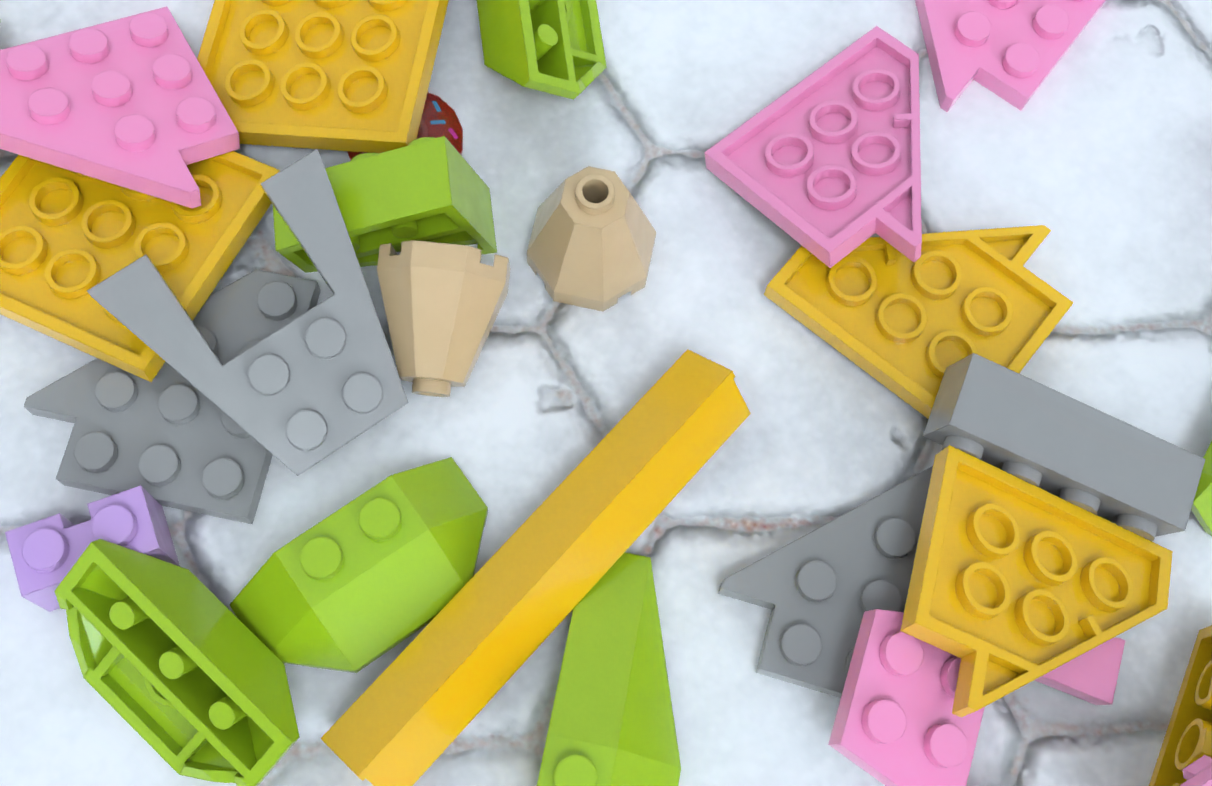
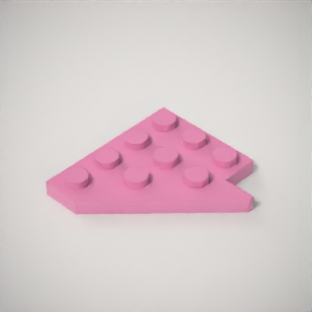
(999, 43)
(116, 105)
(837, 153)

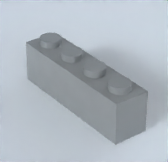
(1065, 447)

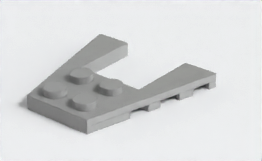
(308, 381)

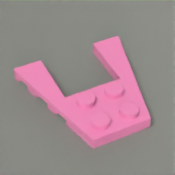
(901, 700)

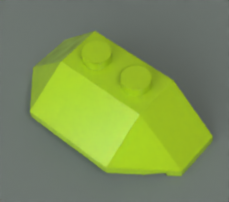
(543, 43)
(368, 571)
(178, 665)

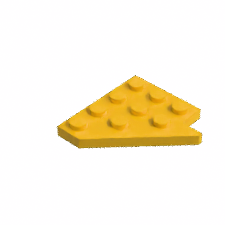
(921, 316)
(1021, 578)

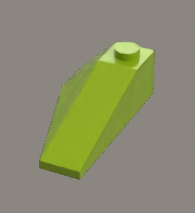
(613, 689)

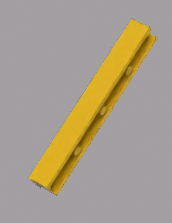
(538, 575)

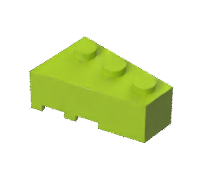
(401, 197)

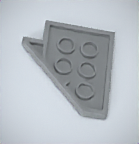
(166, 429)
(829, 581)

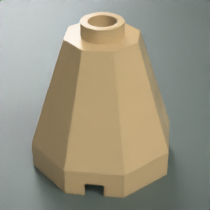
(591, 241)
(439, 310)

